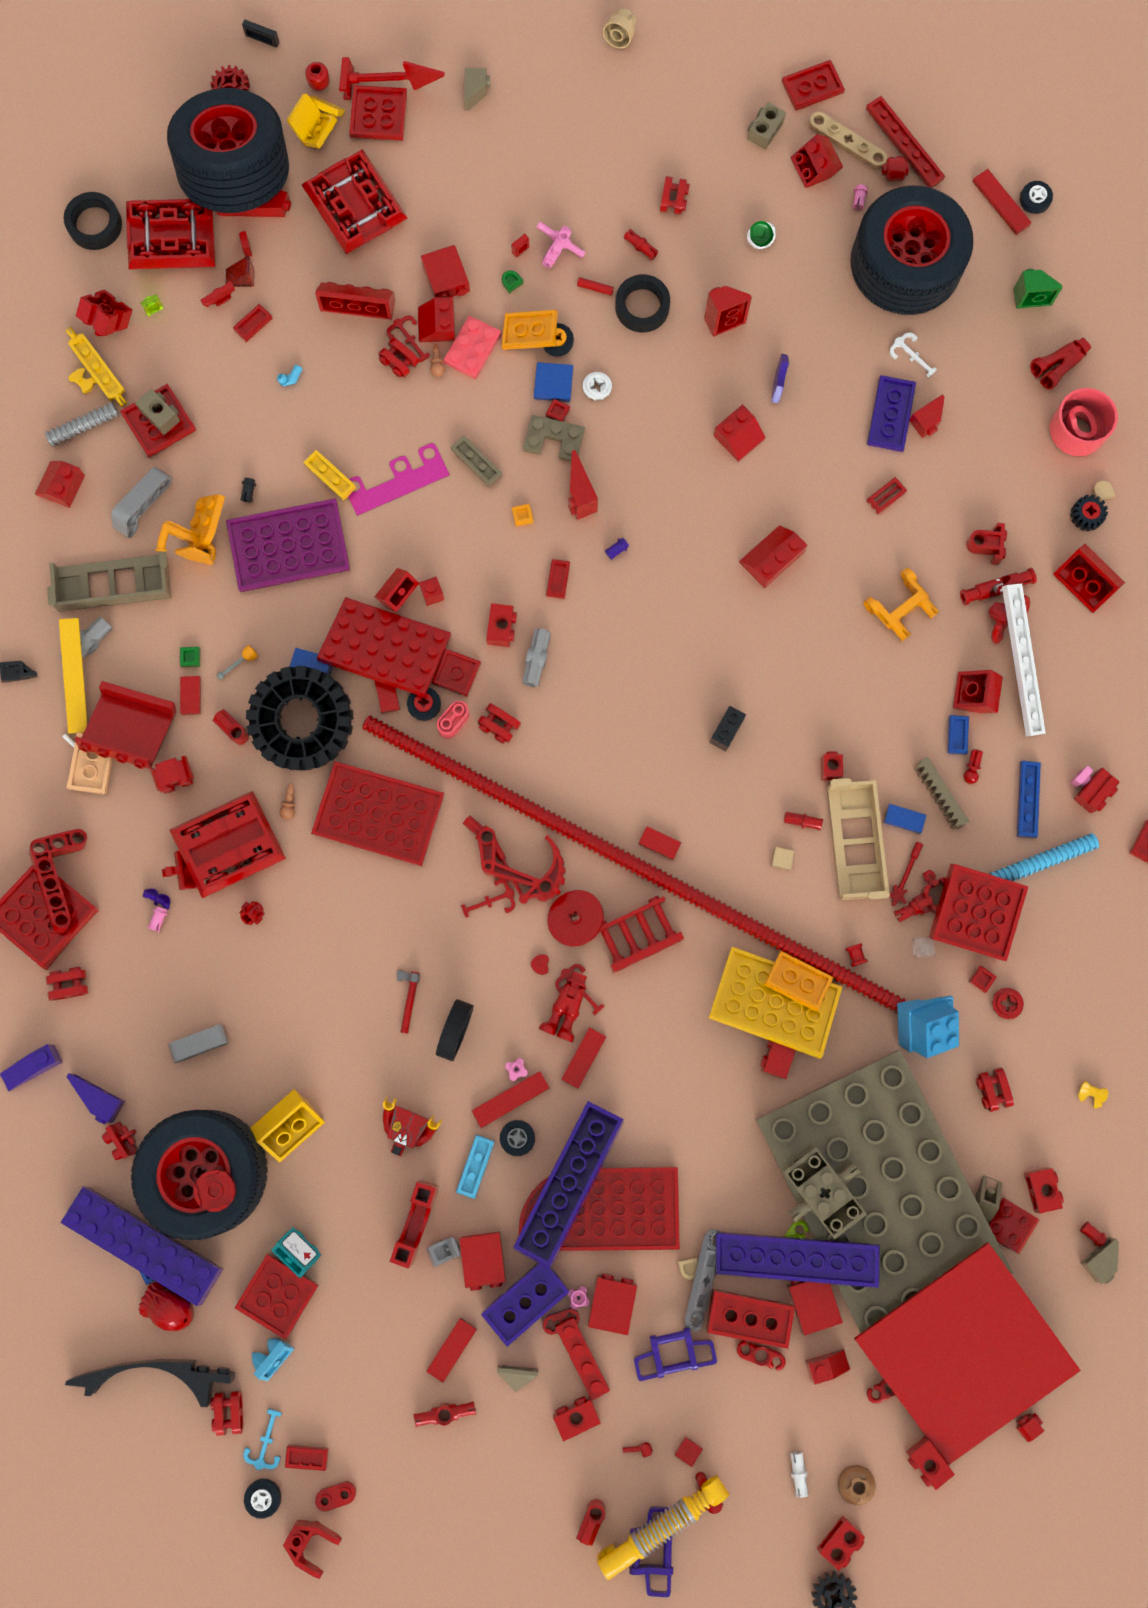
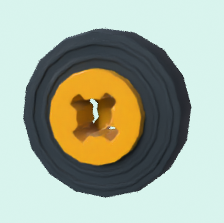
(564, 343)

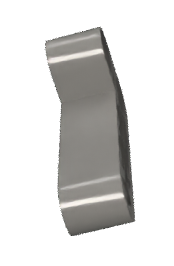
(138, 500)

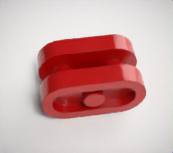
(681, 188)
(399, 367)
(501, 734)
(74, 975)
(990, 1100)
(219, 1404)

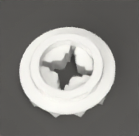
(601, 379)

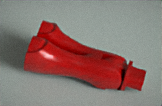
(1068, 357)

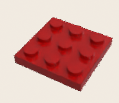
(378, 112)
(148, 435)
(276, 1297)

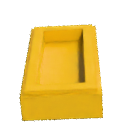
(327, 106)

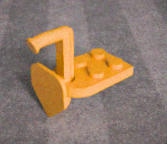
(200, 534)

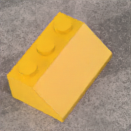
(286, 1125)

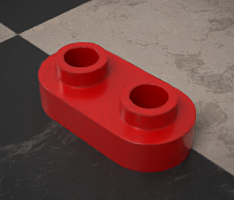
(334, 1496)

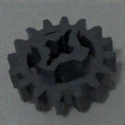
(837, 1586)

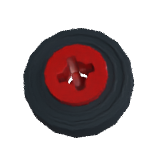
(424, 711)

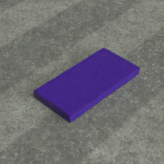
(891, 413)

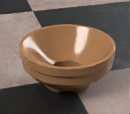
(849, 1477)

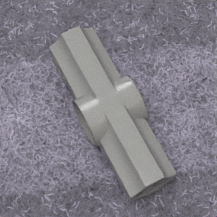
(93, 635)
(536, 657)

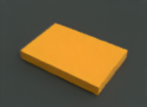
(529, 329)
(798, 981)

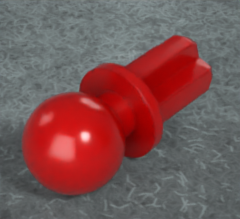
(971, 775)

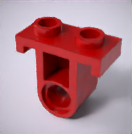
(991, 543)

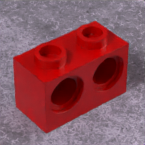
(836, 1539)

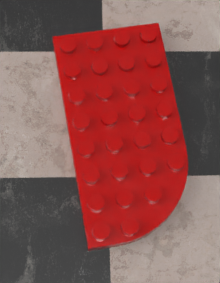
(623, 1211)

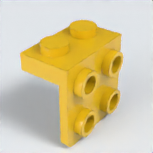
(309, 123)

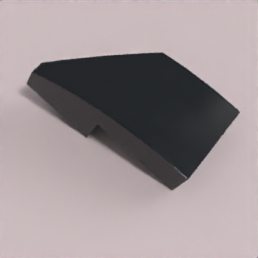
(15, 671)

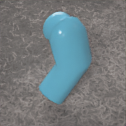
(291, 378)

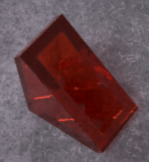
(241, 273)

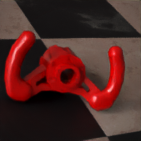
(998, 613)

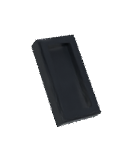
(260, 33)

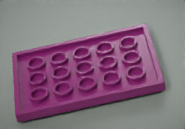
(287, 545)

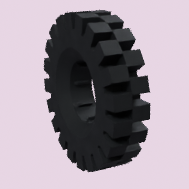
(333, 721)

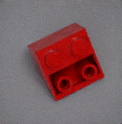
(816, 161)

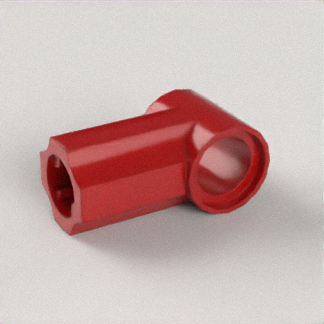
(230, 727)
(591, 1523)

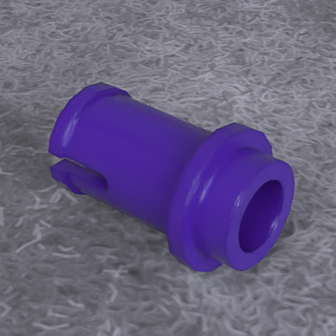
(620, 546)

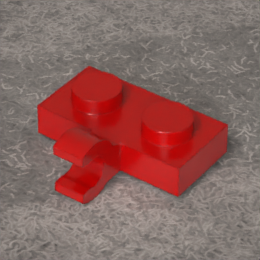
(184, 877)

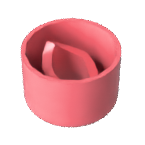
(1093, 408)

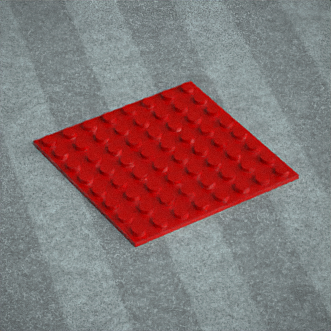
(967, 1354)

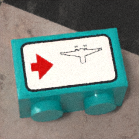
(296, 1252)

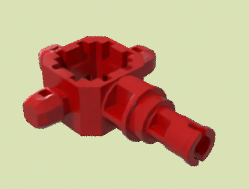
(922, 903)

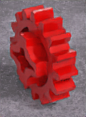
(230, 79)

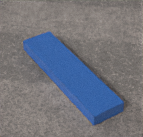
(1028, 799)

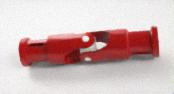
(982, 590)

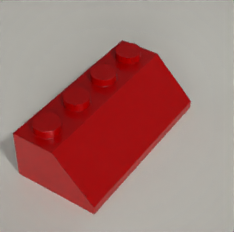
(355, 300)

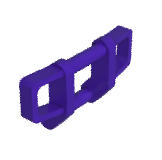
(691, 1364)
(647, 1569)

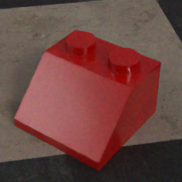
(437, 320)
(739, 433)
(60, 483)
(978, 691)

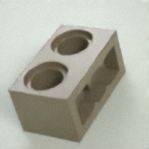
(767, 126)

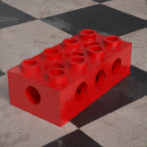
(776, 1335)

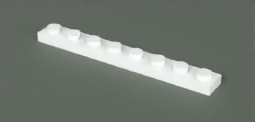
(1023, 659)

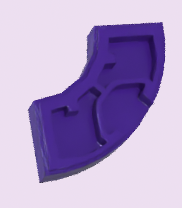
(779, 379)

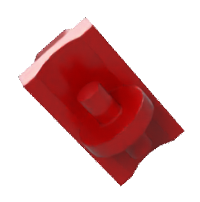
(122, 1139)

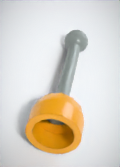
(248, 654)

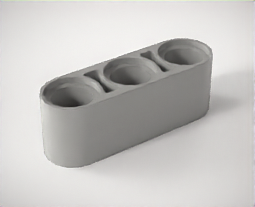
(198, 1043)

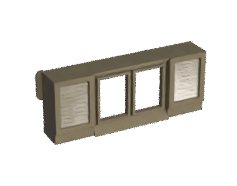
(72, 591)

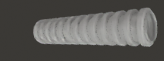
(81, 424)

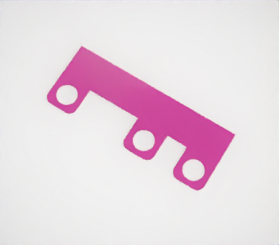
(402, 484)

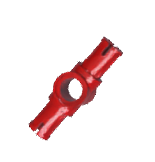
(434, 1417)

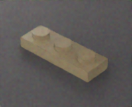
(476, 461)

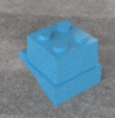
(928, 1026)

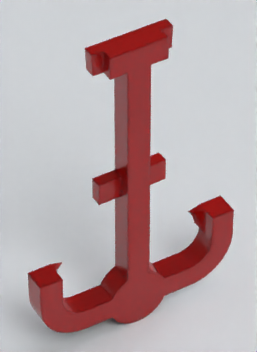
(398, 324)
(509, 893)
(566, 973)

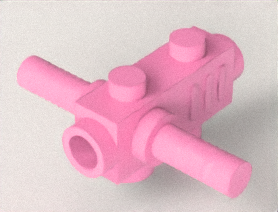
(560, 241)

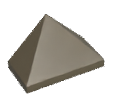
(517, 1376)

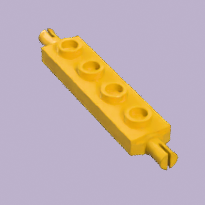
(96, 367)

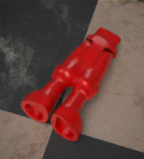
(567, 1004)

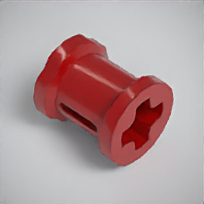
(856, 955)

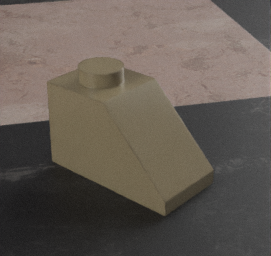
(475, 86)
(988, 1208)
(1103, 1261)

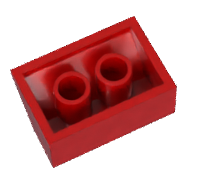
(726, 309)
(773, 555)
(1088, 578)

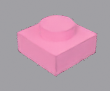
(1082, 777)

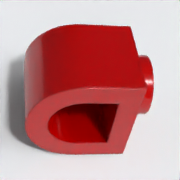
(1030, 1426)

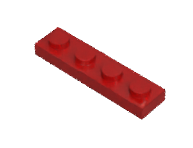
(582, 1358)

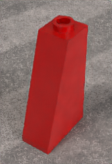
(274, 208)

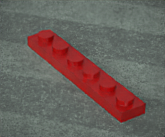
(905, 142)

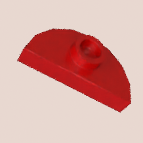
(219, 295)

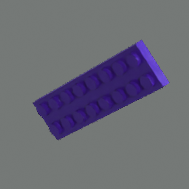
(798, 1259)

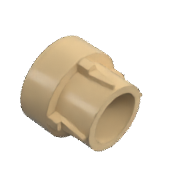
(620, 28)

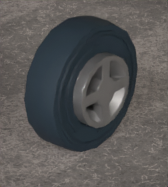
(515, 1144)

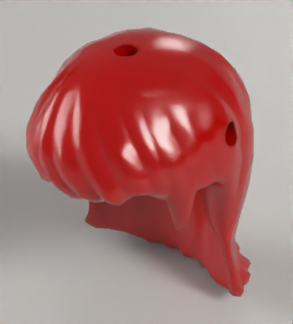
(166, 1308)

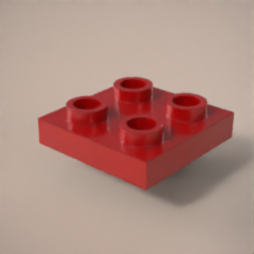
(1012, 1225)

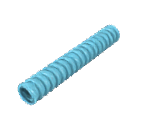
(1048, 858)

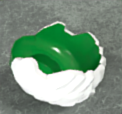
(761, 234)

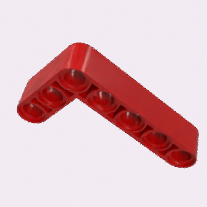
(51, 876)

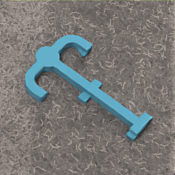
(260, 1463)

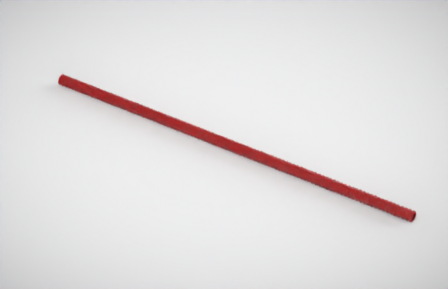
(634, 864)

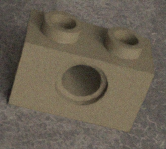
(150, 403)

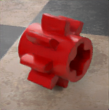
(252, 913)

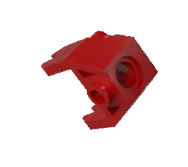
(304, 1531)

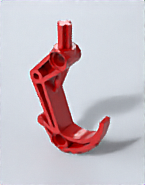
(490, 867)

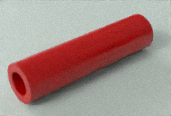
(595, 286)

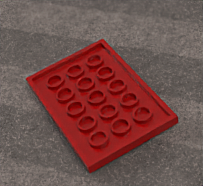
(384, 647)
(378, 813)

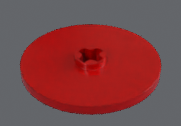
(579, 931)

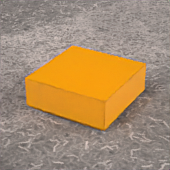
(522, 515)

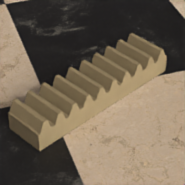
(942, 792)

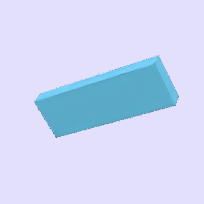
(475, 1166)

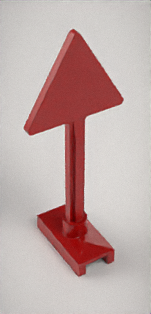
(416, 74)

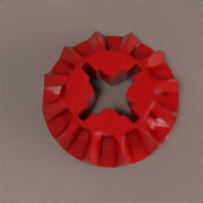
(1014, 997)

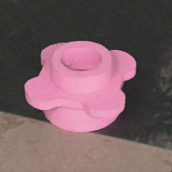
(515, 1074)
(575, 1303)

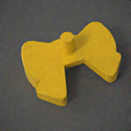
(77, 377)
(1099, 1095)

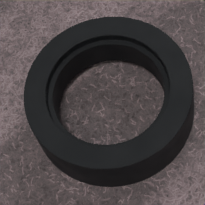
(83, 202)
(649, 283)
(454, 1030)

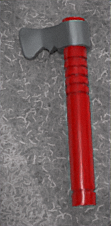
(414, 978)

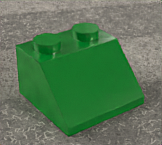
(1035, 289)

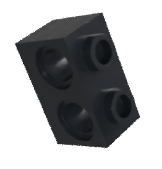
(727, 728)

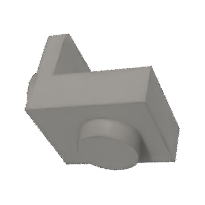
(443, 1251)

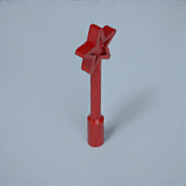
(898, 892)

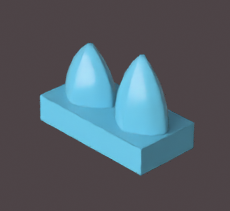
(268, 1365)

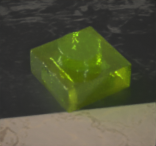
(151, 304)

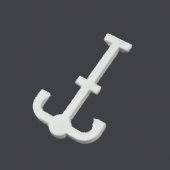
(899, 342)

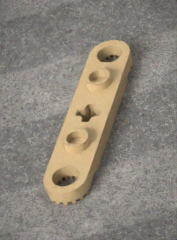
(857, 147)

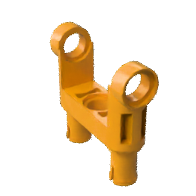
(919, 599)

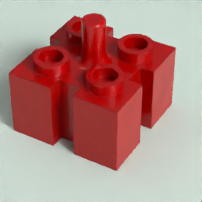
(103, 313)

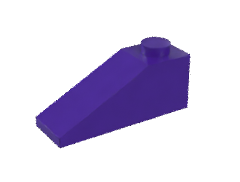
(31, 1066)
(97, 1100)

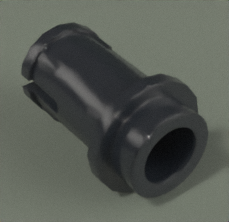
(248, 489)

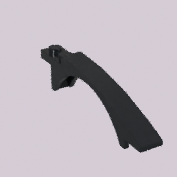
(198, 1379)

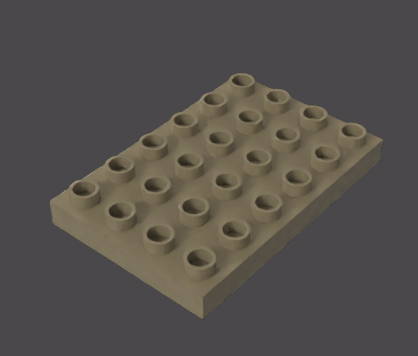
(906, 1184)

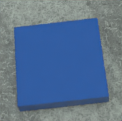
(553, 381)

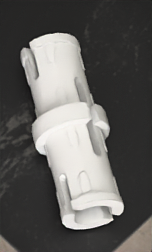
(799, 1474)

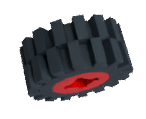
(1084, 518)

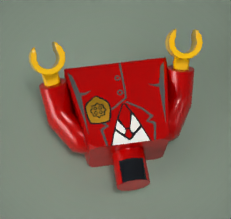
(406, 1127)

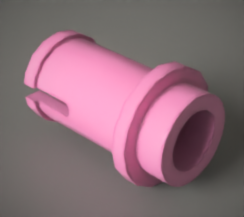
(860, 193)
(157, 918)

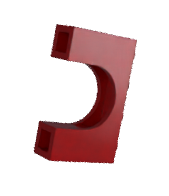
(409, 1241)

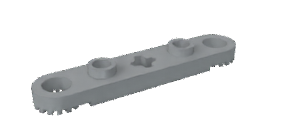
(701, 1289)

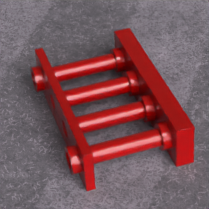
(654, 945)

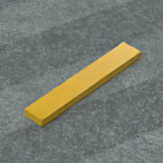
(73, 675)

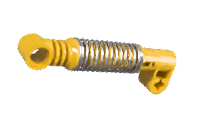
(614, 1560)

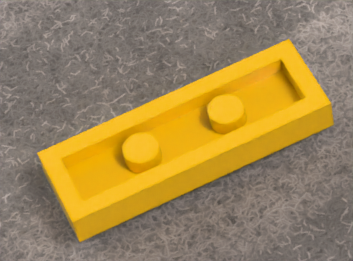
(329, 475)

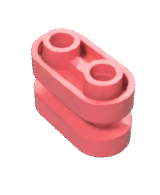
(453, 719)

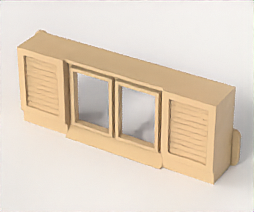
(849, 801)

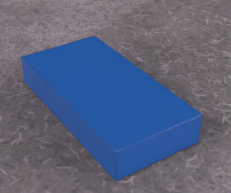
(958, 734)
(904, 818)

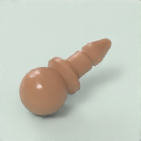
(437, 368)
(287, 810)

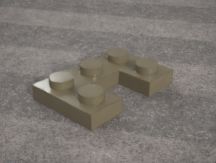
(545, 428)

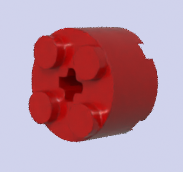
(172, 774)

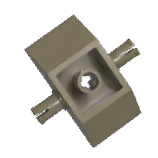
(839, 1208)

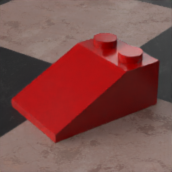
(582, 498)

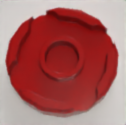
(214, 1190)

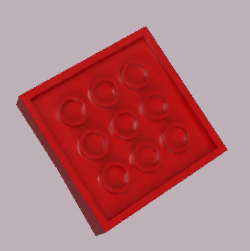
(978, 912)
(27, 922)

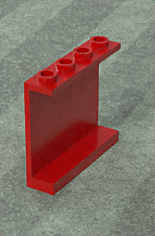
(127, 726)

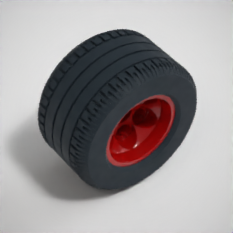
(228, 150)
(893, 271)
(167, 1147)

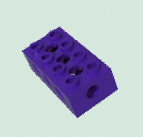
(525, 1316)

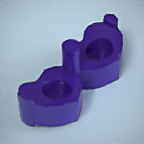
(161, 899)

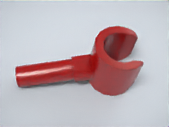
(645, 1448)

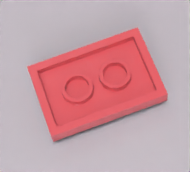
(472, 347)

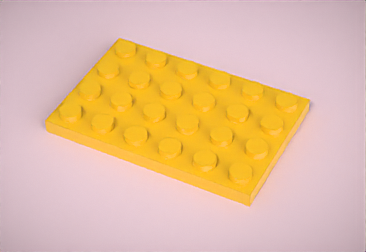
(759, 1010)

